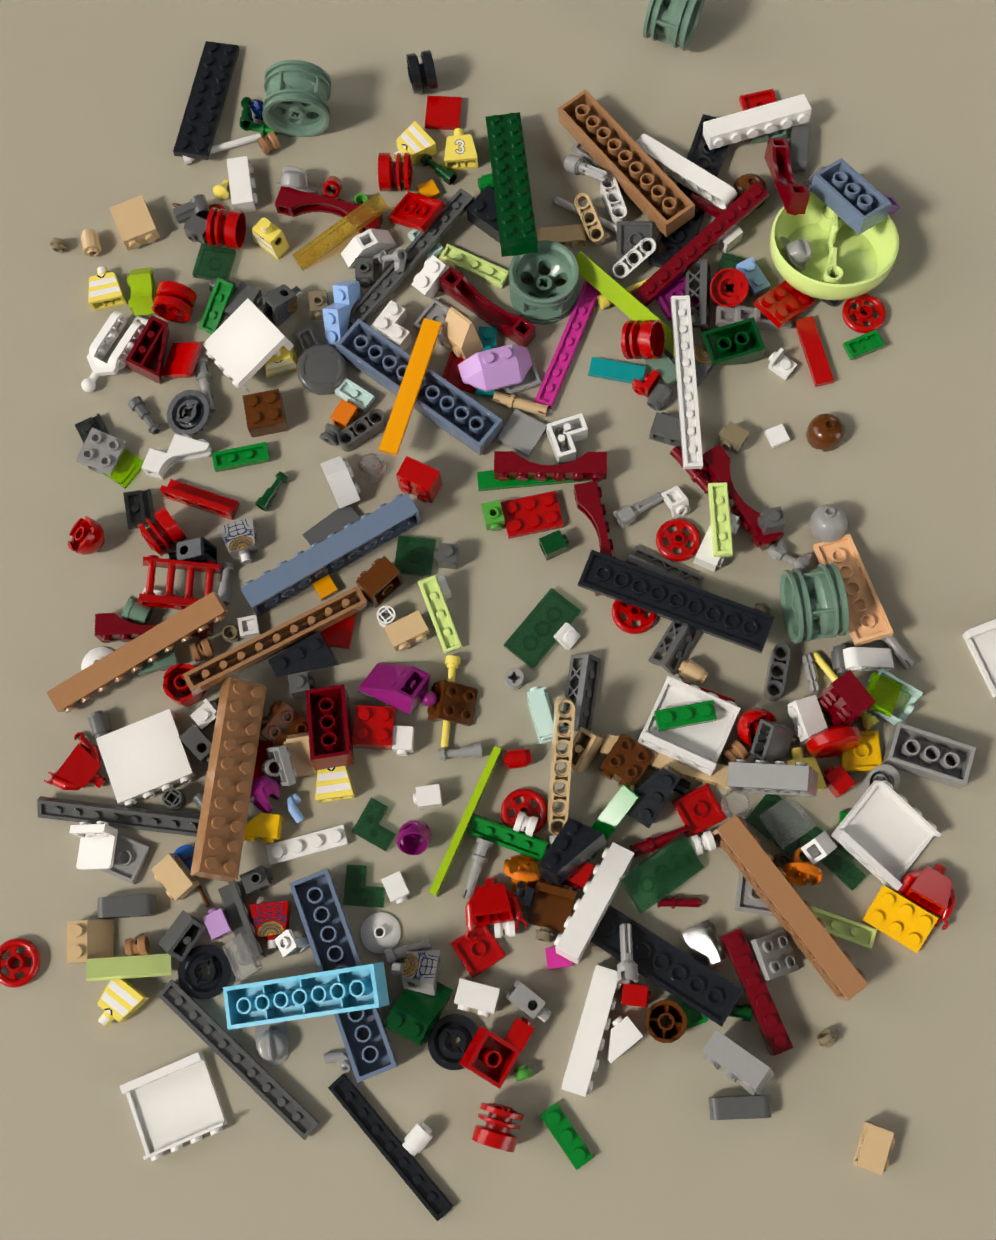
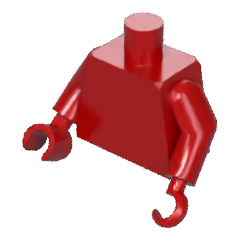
(79, 767)
(931, 891)
(492, 905)

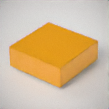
(428, 189)
(325, 587)

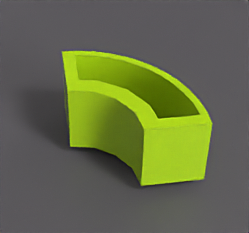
(142, 291)

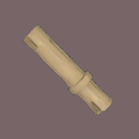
(519, 403)

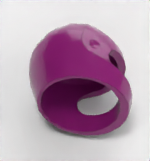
(262, 788)
(414, 836)

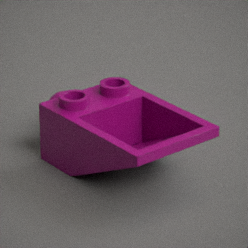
(399, 686)

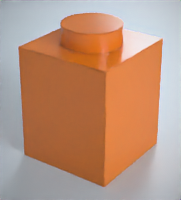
(344, 414)

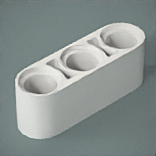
(613, 194)
(641, 256)
(868, 659)

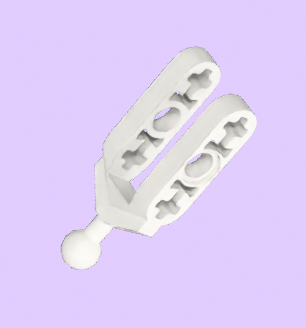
(103, 343)

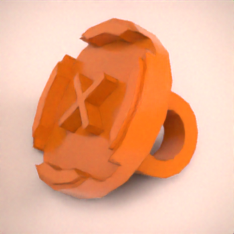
(521, 869)
(802, 872)

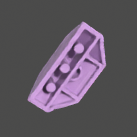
(496, 367)

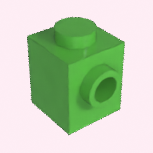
(493, 515)

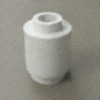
(417, 1138)

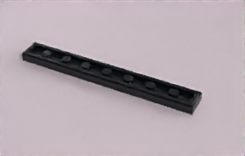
(390, 1147)

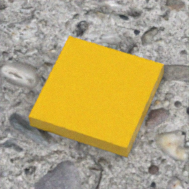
(865, 755)

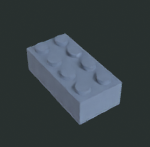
(850, 196)

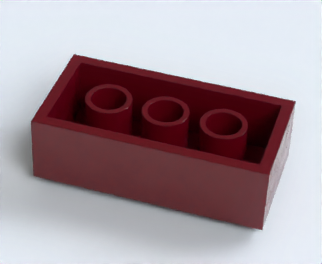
(845, 700)
(329, 727)

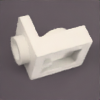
(781, 364)
(676, 502)
(205, 714)
(291, 945)

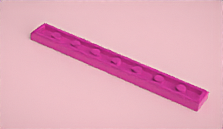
(567, 346)

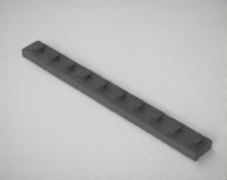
(415, 253)
(118, 816)
(238, 1059)

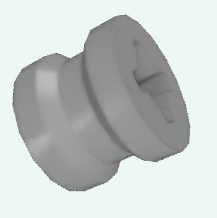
(514, 683)

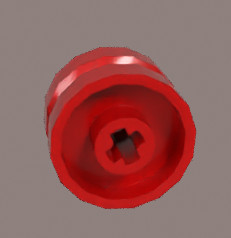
(174, 302)

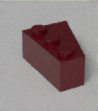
(150, 350)

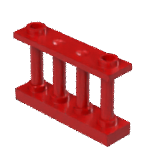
(168, 599)

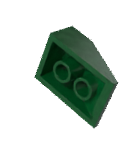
(734, 343)
(418, 1013)

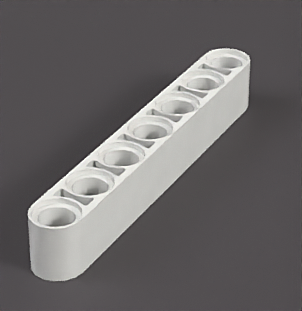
(688, 173)

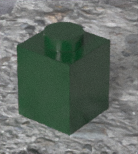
(553, 544)

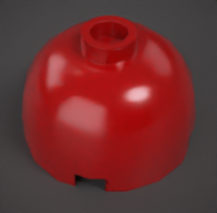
(86, 536)
(749, 723)

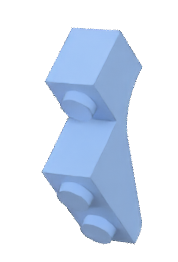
(337, 314)

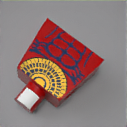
(271, 920)

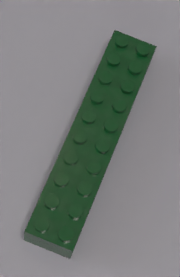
(511, 185)

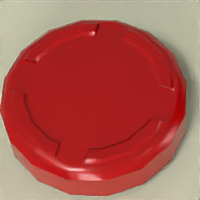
(833, 741)

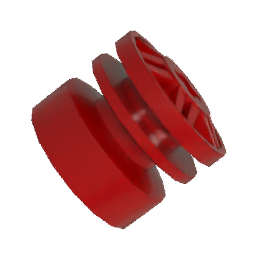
(394, 171)
(226, 228)
(718, 287)
(642, 339)
(161, 531)
(497, 1127)

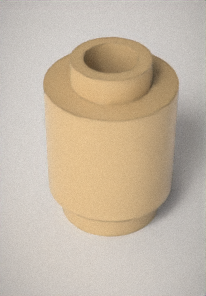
(90, 242)
(693, 672)

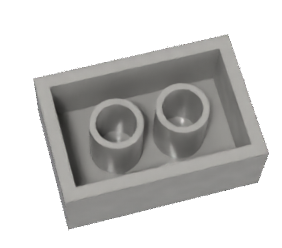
(737, 1063)

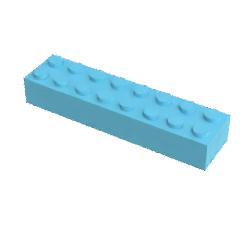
(306, 996)

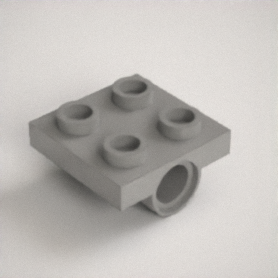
(101, 452)
(280, 757)
(775, 955)

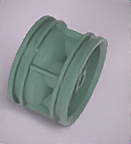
(672, 21)
(296, 98)
(551, 301)
(814, 603)

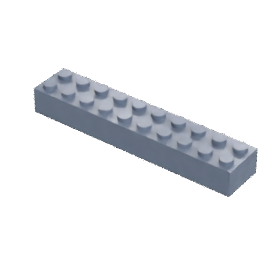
(437, 397)
(331, 554)
(336, 948)

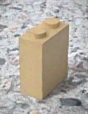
(134, 223)

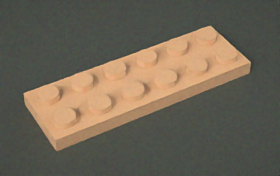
(866, 613)

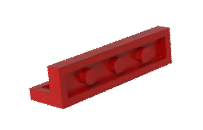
(200, 499)

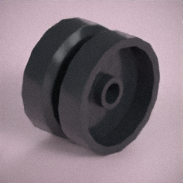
(420, 72)

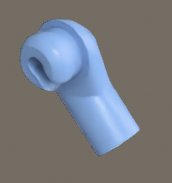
(294, 811)

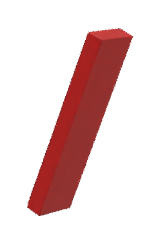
(813, 351)

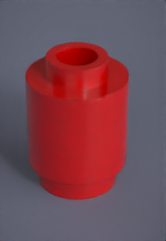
(330, 191)
(517, 758)

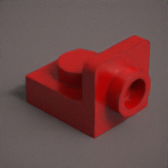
(648, 384)

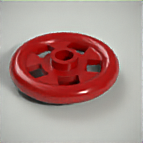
(875, 323)
(686, 553)
(626, 626)
(528, 795)
(29, 972)

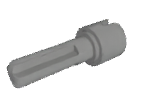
(578, 165)
(627, 514)
(627, 968)

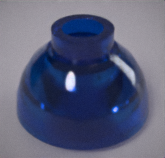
(257, 108)

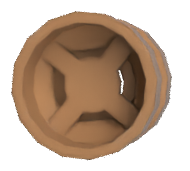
(268, 143)
(201, 650)
(736, 751)
(137, 947)

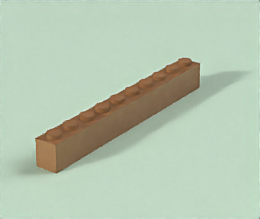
(274, 641)
(137, 652)

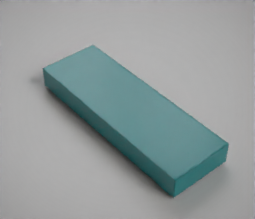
(615, 370)

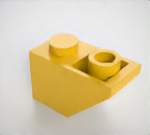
(264, 827)

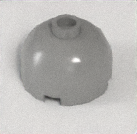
(829, 523)

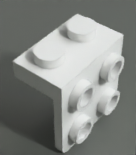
(96, 845)

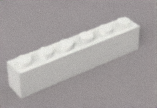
(756, 121)
(594, 903)
(590, 1031)

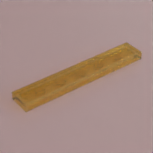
(340, 231)

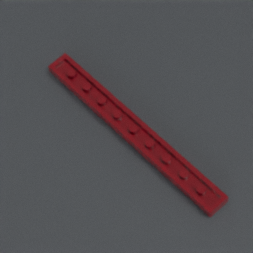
(701, 244)

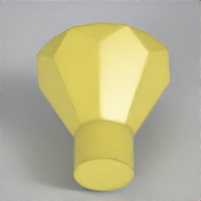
(221, 190)

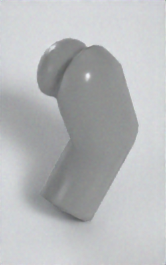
(340, 1058)

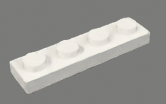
(307, 845)

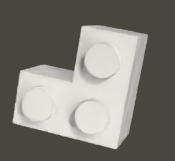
(390, 325)
(563, 434)
(339, 478)

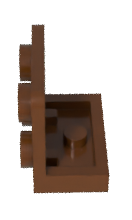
(454, 703)
(281, 722)
(626, 762)
(551, 905)

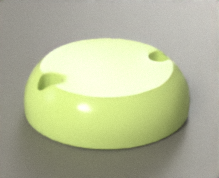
(841, 260)

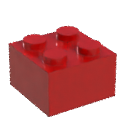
(419, 480)
(374, 727)
(489, 1057)

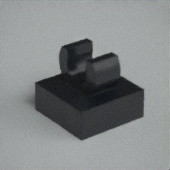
(526, 891)

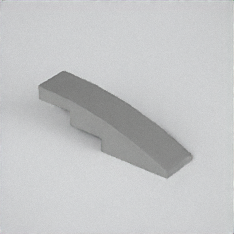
(727, 316)

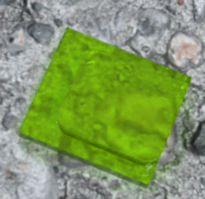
(126, 469)
(884, 692)

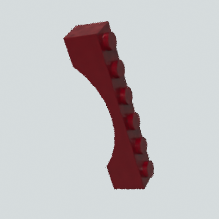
(793, 196)
(297, 202)
(510, 325)
(717, 466)
(587, 467)
(588, 502)
(112, 627)
(765, 1011)

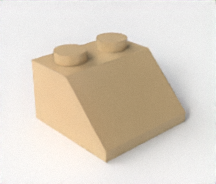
(460, 335)
(90, 940)

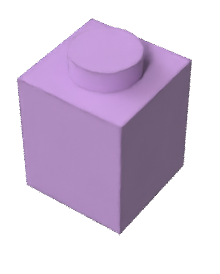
(217, 923)

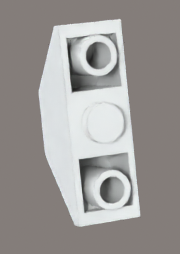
(367, 245)

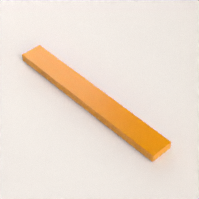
(410, 387)

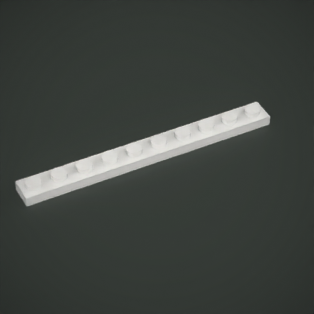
(686, 382)

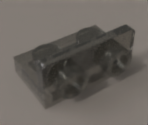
(704, 943)

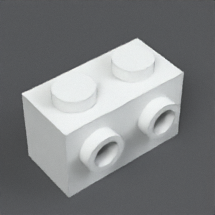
(428, 279)
(806, 717)
(476, 996)

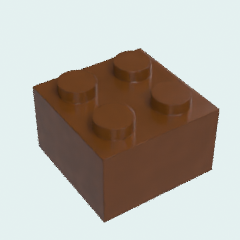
(265, 413)
(379, 581)

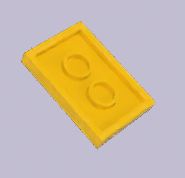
(900, 918)

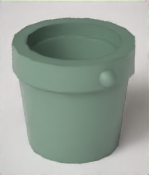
(136, 613)

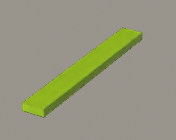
(620, 296)
(465, 821)

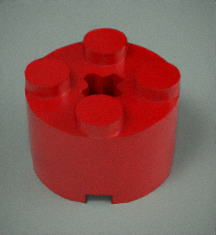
(173, 685)

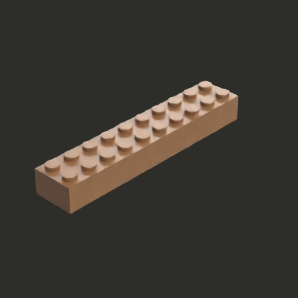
(626, 161)
(229, 781)
(789, 908)

